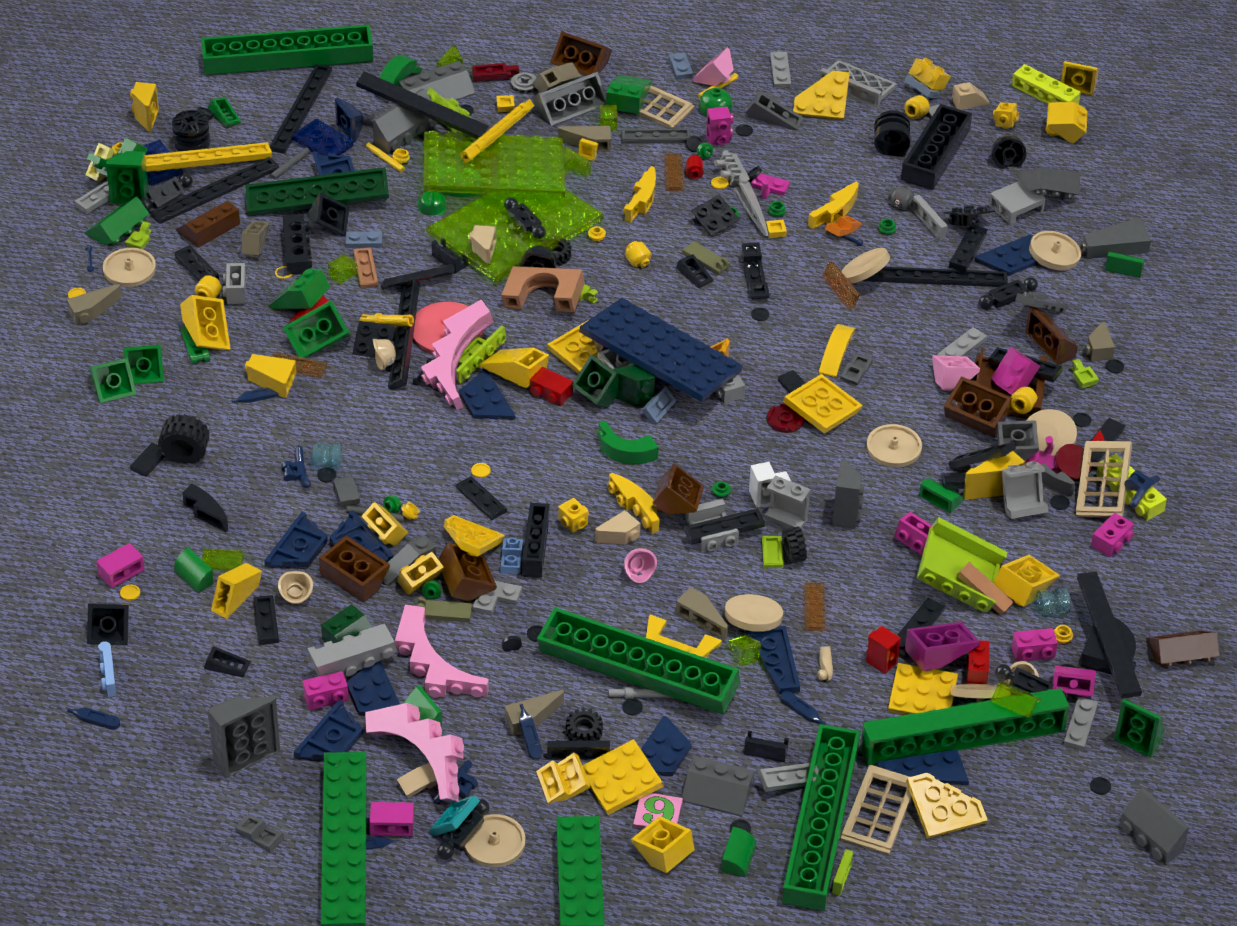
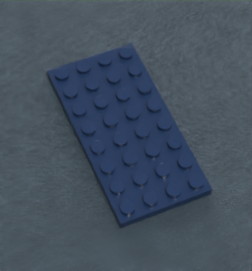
(661, 349)

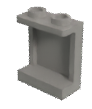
(1015, 200)
(1023, 490)
(788, 503)
(709, 511)

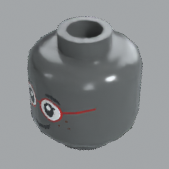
(901, 198)

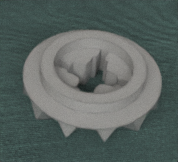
(517, 80)

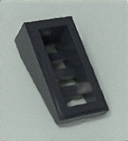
(691, 260)
(218, 666)

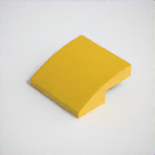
(563, 779)

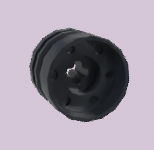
(190, 130)
(892, 133)

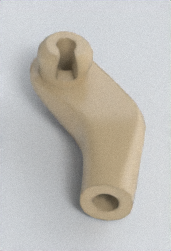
(825, 663)

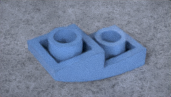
(511, 556)

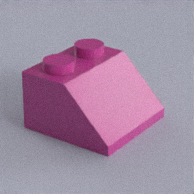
(1014, 371)

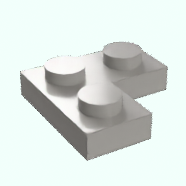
(504, 592)

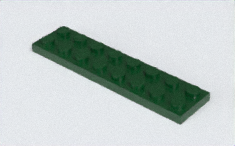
(302, 192)

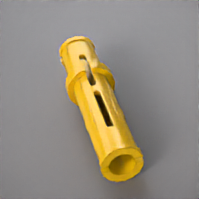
(397, 320)

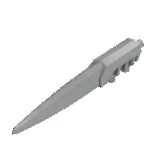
(735, 173)

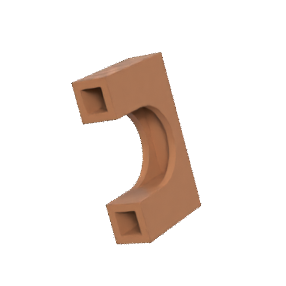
(526, 279)

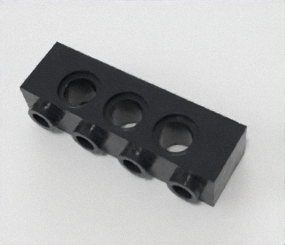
(296, 244)
(535, 540)

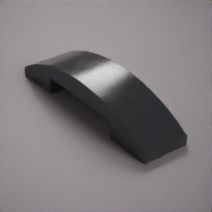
(754, 271)

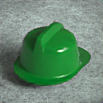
(432, 203)

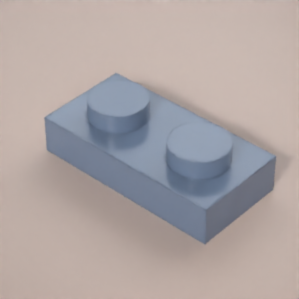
(680, 65)
(917, 85)
(364, 239)
(658, 405)

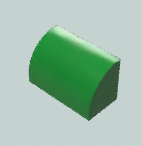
(1124, 264)
(939, 496)
(193, 571)
(738, 852)

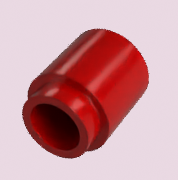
(694, 167)

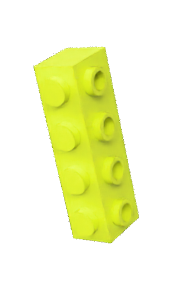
(1043, 86)
(1151, 503)

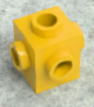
(1006, 115)
(573, 515)

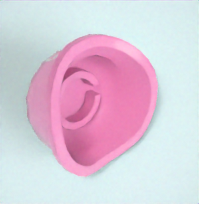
(640, 561)

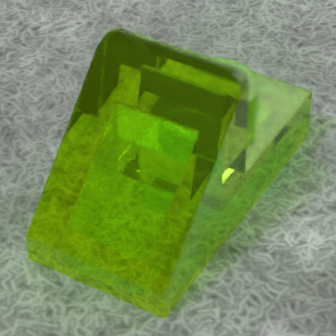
(450, 56)
(575, 162)
(747, 649)

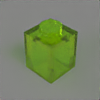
(608, 116)
(342, 269)

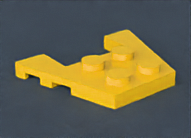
(656, 626)

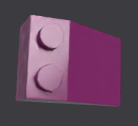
(939, 644)

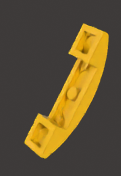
(835, 350)

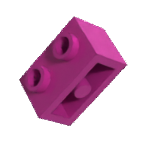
(719, 126)
(913, 532)
(1112, 535)
(120, 565)
(1034, 644)
(1074, 680)
(325, 690)
(391, 819)

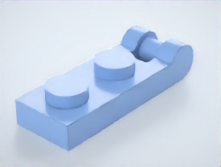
(108, 682)

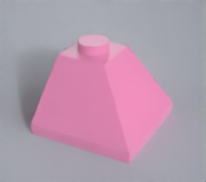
(716, 70)
(950, 369)

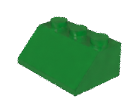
(127, 177)
(118, 222)

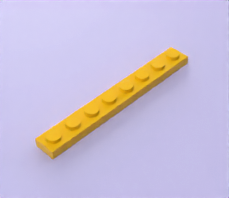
(210, 156)

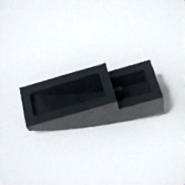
(205, 507)

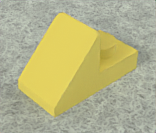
(104, 152)

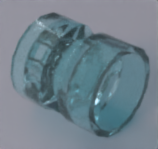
(327, 454)
(1055, 601)

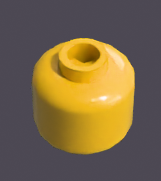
(917, 107)
(638, 254)
(208, 287)
(1023, 400)

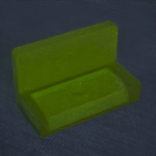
(223, 558)
(1015, 699)

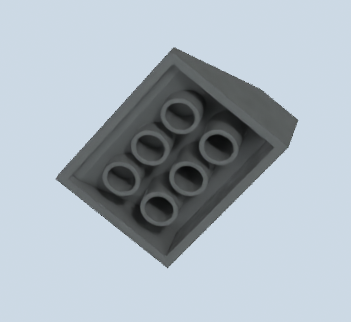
(243, 733)

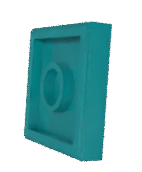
(454, 815)

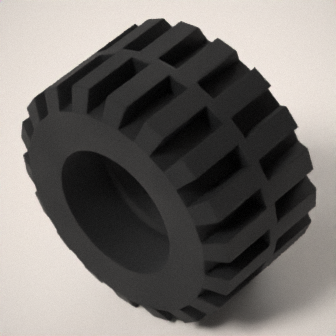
(183, 439)

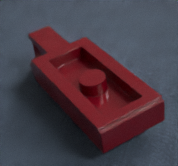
(494, 71)

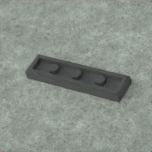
(644, 136)

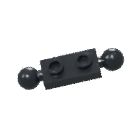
(166, 191)
(524, 218)
(1007, 292)
(1023, 679)
(459, 837)

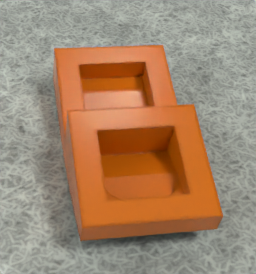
(844, 226)

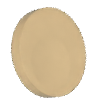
(1055, 250)
(866, 265)
(129, 267)
(1054, 424)
(894, 445)
(753, 612)
(977, 691)
(496, 842)

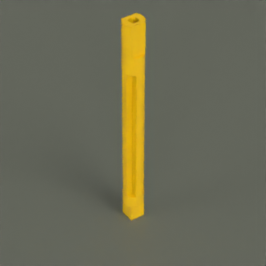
(496, 131)

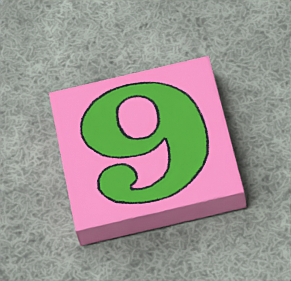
(654, 806)

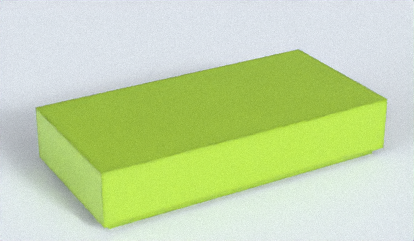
(772, 551)
(842, 872)

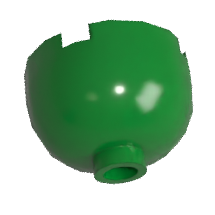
(715, 99)

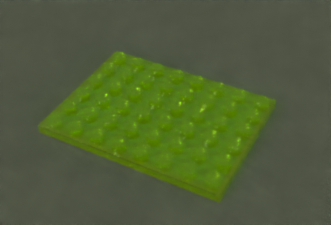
(505, 167)
(558, 215)

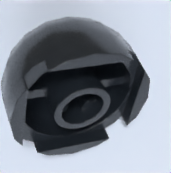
(1008, 148)
(538, 257)

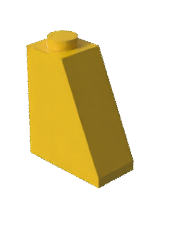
(271, 373)
(235, 588)

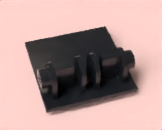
(714, 215)
(966, 216)
(366, 333)

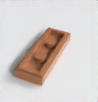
(365, 268)
(976, 580)

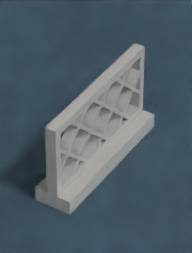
(862, 90)

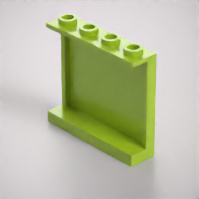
(948, 552)

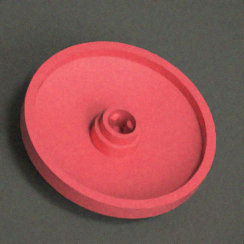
(430, 323)

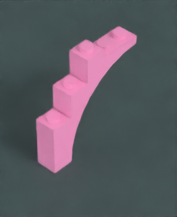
(447, 351)
(425, 661)
(426, 735)

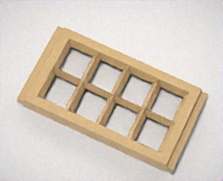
(686, 109)
(1103, 446)
(867, 841)

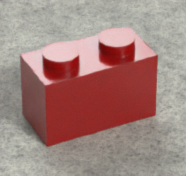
(551, 386)
(883, 649)
(978, 664)

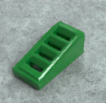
(215, 107)

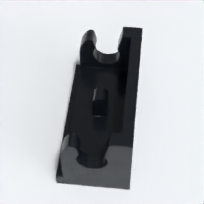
(447, 256)
(766, 748)

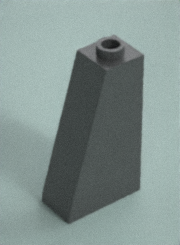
(1122, 238)

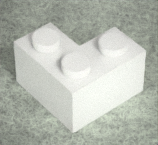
(760, 478)

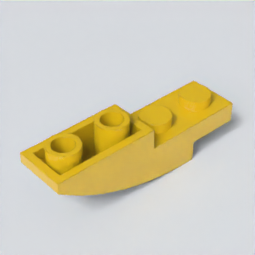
(643, 195)
(839, 205)
(635, 498)

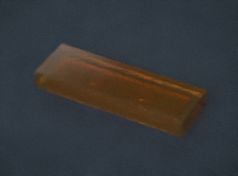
(674, 172)
(841, 285)
(305, 366)
(814, 606)

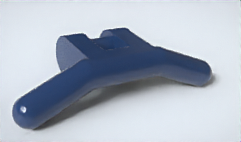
(288, 468)
(1141, 484)
(469, 782)

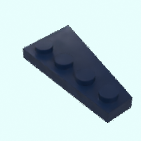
(777, 658)
(944, 766)

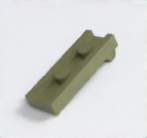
(707, 258)
(446, 610)

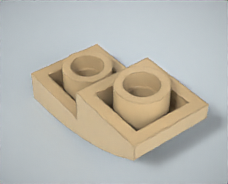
(418, 780)

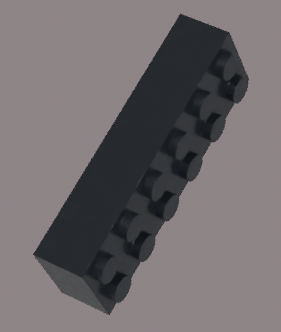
(936, 146)

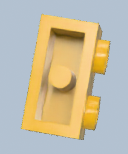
(929, 74)
(383, 523)
(416, 575)

